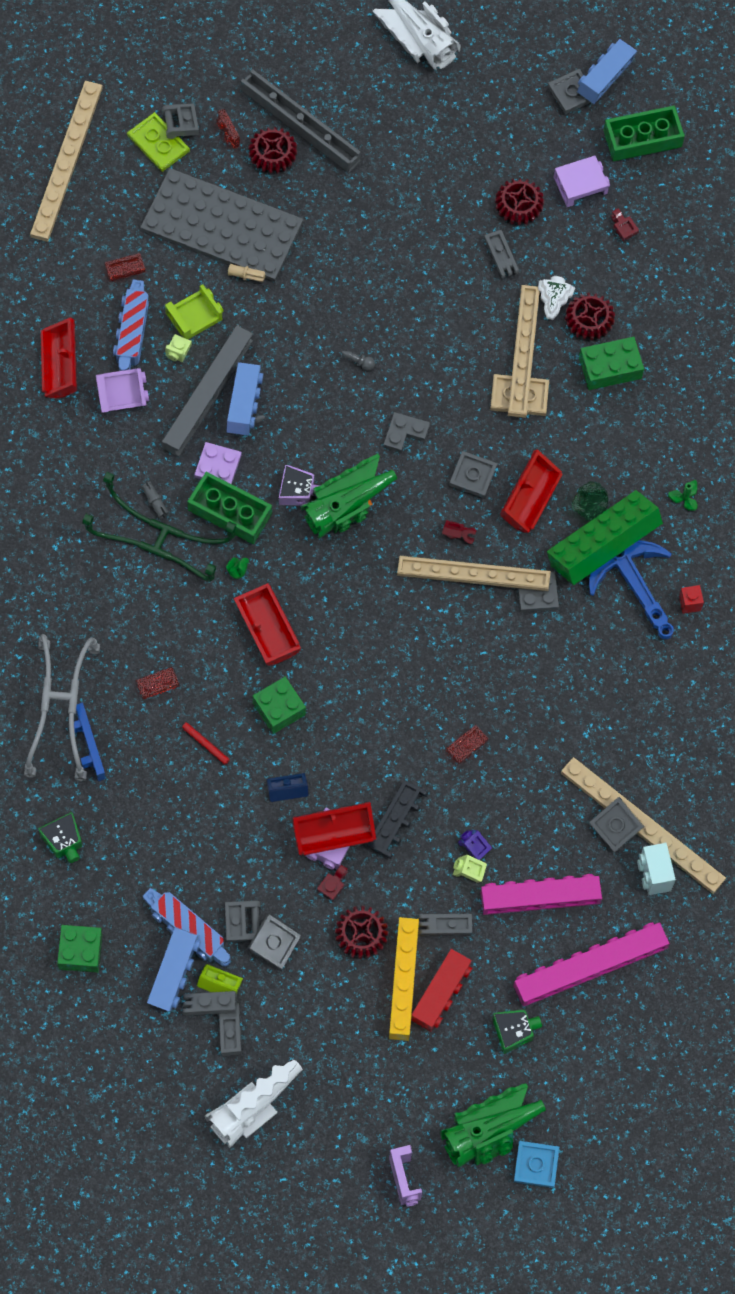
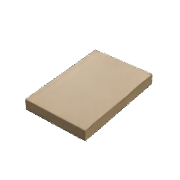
(537, 395)

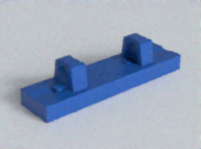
(93, 759)

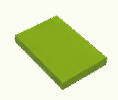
(153, 142)

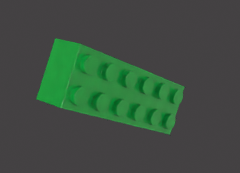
(604, 537)

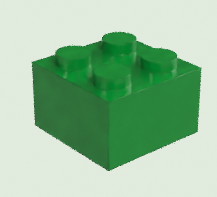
(279, 705)
(80, 948)

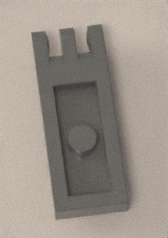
(501, 253)
(445, 924)
(209, 1003)
(230, 1033)

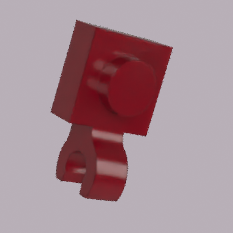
(624, 226)
(456, 530)
(332, 885)

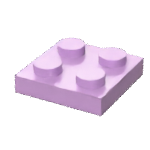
(219, 462)

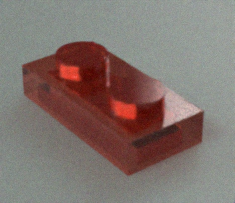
(230, 132)
(125, 267)
(157, 683)
(467, 744)

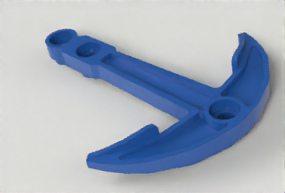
(635, 581)

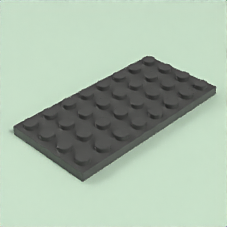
(221, 224)

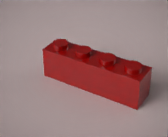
(441, 989)

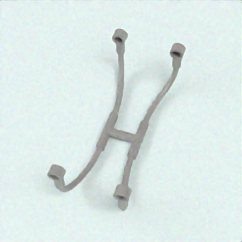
(44, 644)

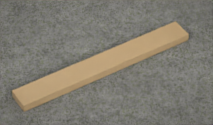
(523, 351)
(474, 573)

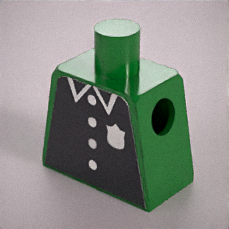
(62, 837)
(514, 1028)

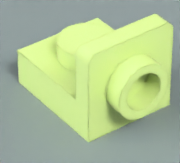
(178, 348)
(469, 868)

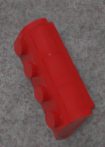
(59, 359)
(531, 493)
(268, 625)
(334, 828)

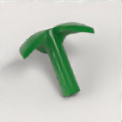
(689, 490)

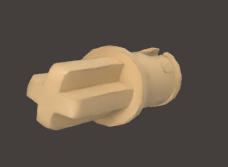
(246, 273)

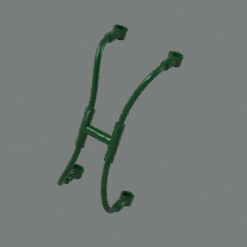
(165, 529)

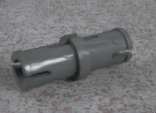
(155, 500)

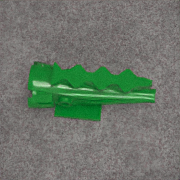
(347, 494)
(488, 1127)

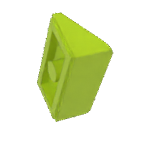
(217, 980)

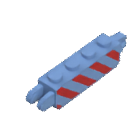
(132, 326)
(174, 914)

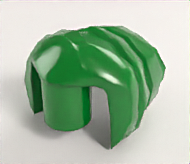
(237, 568)

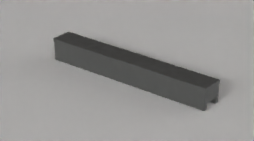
(301, 121)
(207, 391)

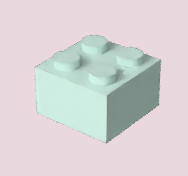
(656, 869)

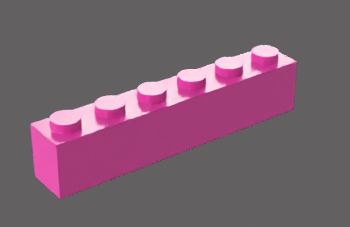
(540, 894)

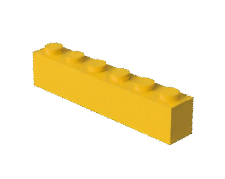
(404, 979)

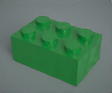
(611, 363)

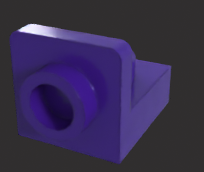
(474, 843)

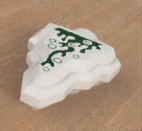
(554, 295)

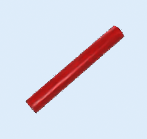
(205, 743)

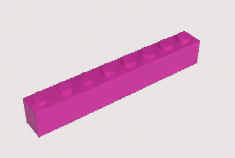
(591, 964)

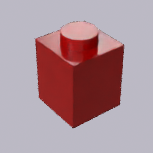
(691, 599)

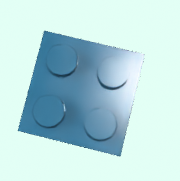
(536, 1164)

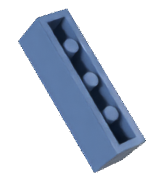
(607, 70)
(243, 399)
(173, 969)

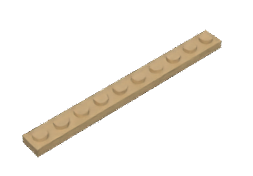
(66, 161)
(652, 832)

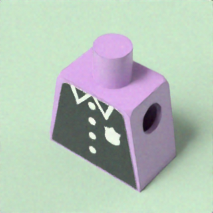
(296, 486)

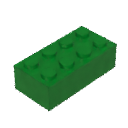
(643, 133)
(223, 502)

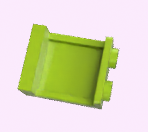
(194, 313)

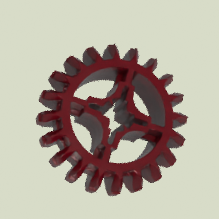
(273, 155)
(512, 194)
(586, 325)
(367, 937)

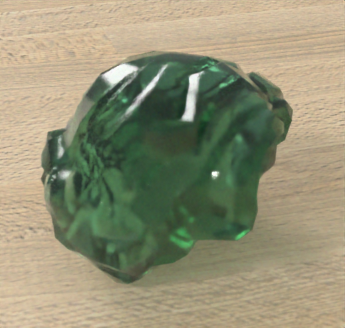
(590, 500)

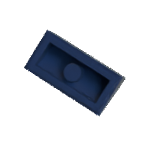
(287, 787)

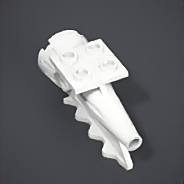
(420, 32)
(252, 1105)

